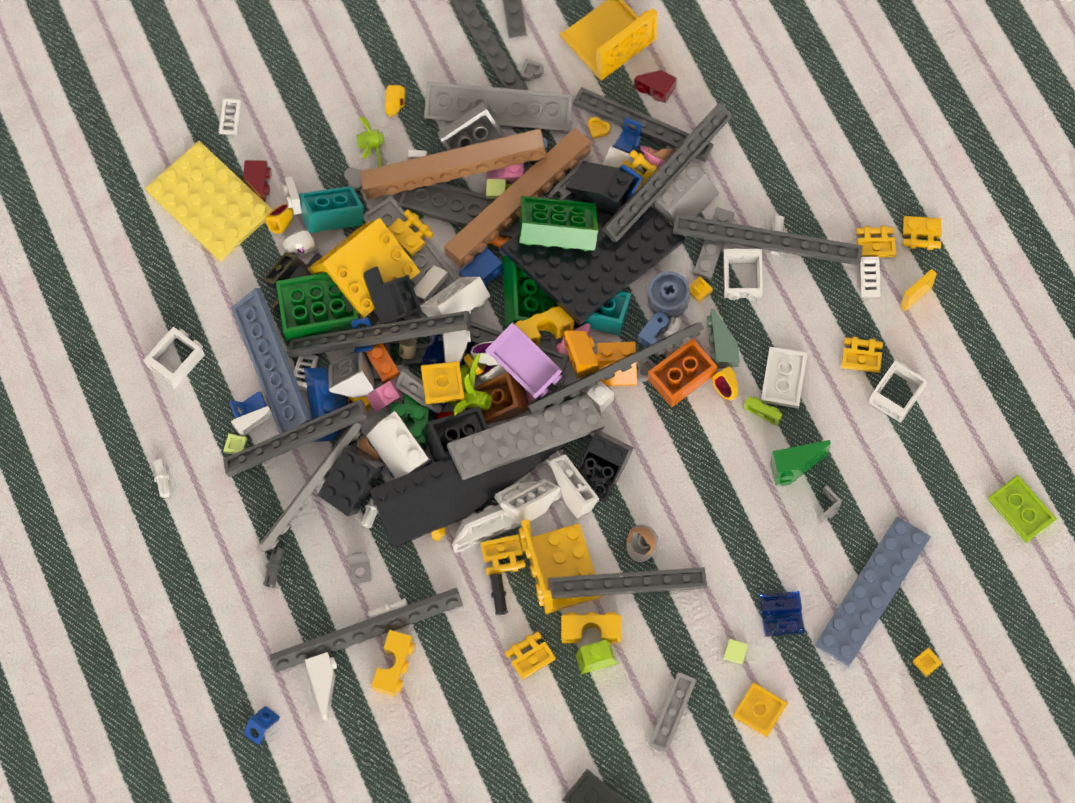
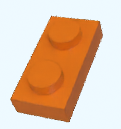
(383, 363)

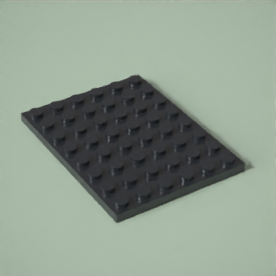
(589, 279)

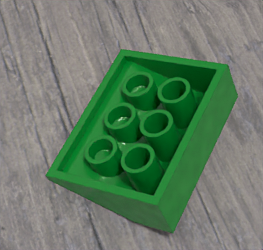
(558, 223)
(522, 295)
(313, 306)

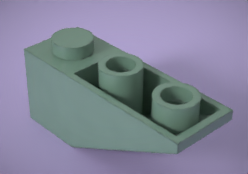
(723, 342)

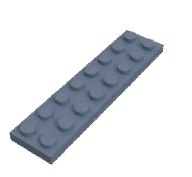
(270, 361)
(872, 591)

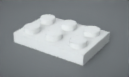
(784, 377)

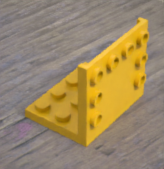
(611, 36)
(362, 250)
(556, 555)

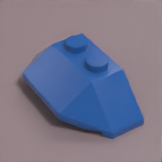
(321, 399)

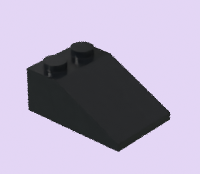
(601, 185)
(452, 428)

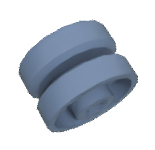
(669, 294)

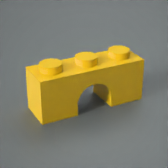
(553, 320)
(574, 625)
(389, 680)

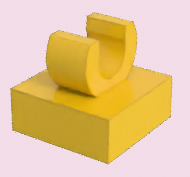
(700, 289)
(927, 662)

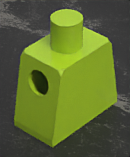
(595, 656)

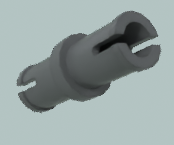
(273, 567)

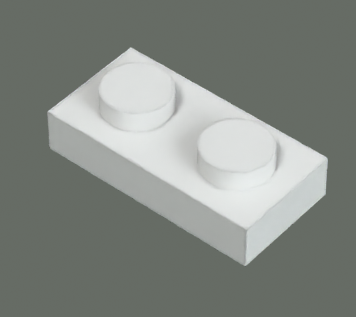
(293, 199)

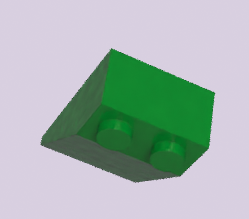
(793, 462)

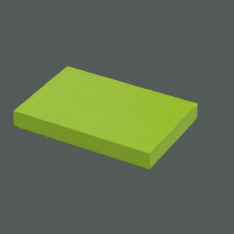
(1022, 508)

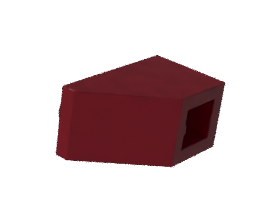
(656, 84)
(256, 177)

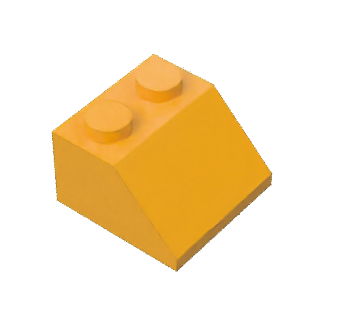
(580, 352)
(613, 352)

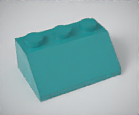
(331, 209)
(611, 316)

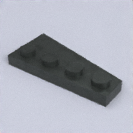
(591, 790)

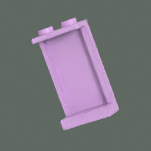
(524, 361)

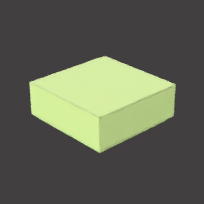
(495, 188)
(235, 444)
(735, 651)

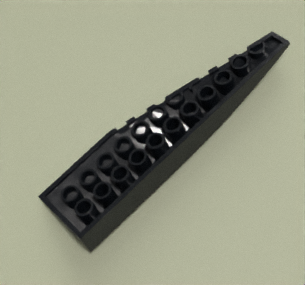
(439, 496)

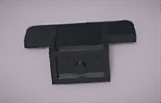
(288, 267)
(393, 298)

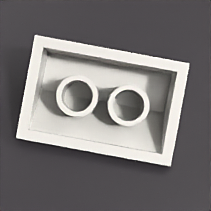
(457, 297)
(397, 446)

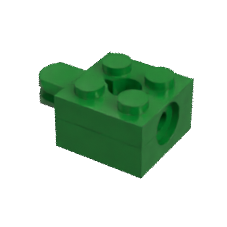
(413, 416)

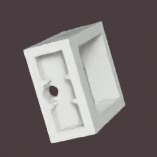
(743, 256)
(174, 378)
(886, 405)

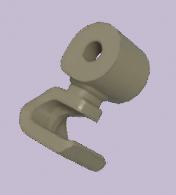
(408, 348)

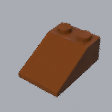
(507, 398)

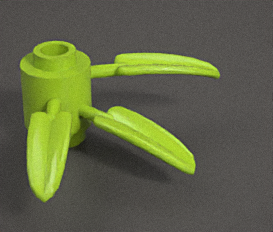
(369, 140)
(472, 397)

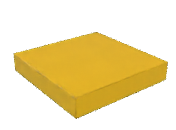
(918, 290)
(442, 382)
(760, 709)

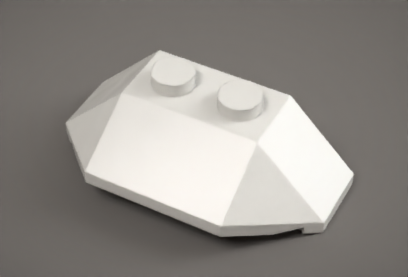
(527, 499)
(482, 527)

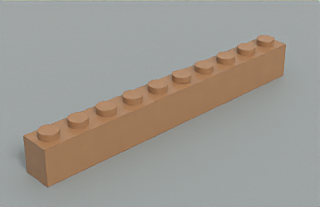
(453, 164)
(506, 208)

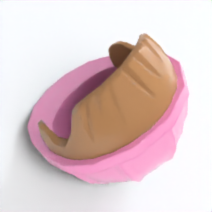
(655, 157)

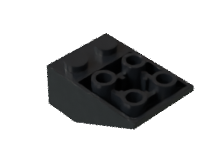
(604, 463)

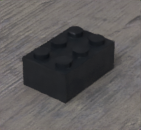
(350, 480)

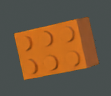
(682, 372)

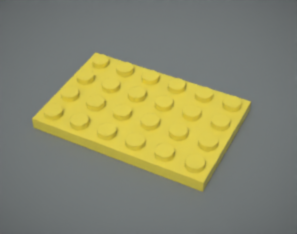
(209, 201)

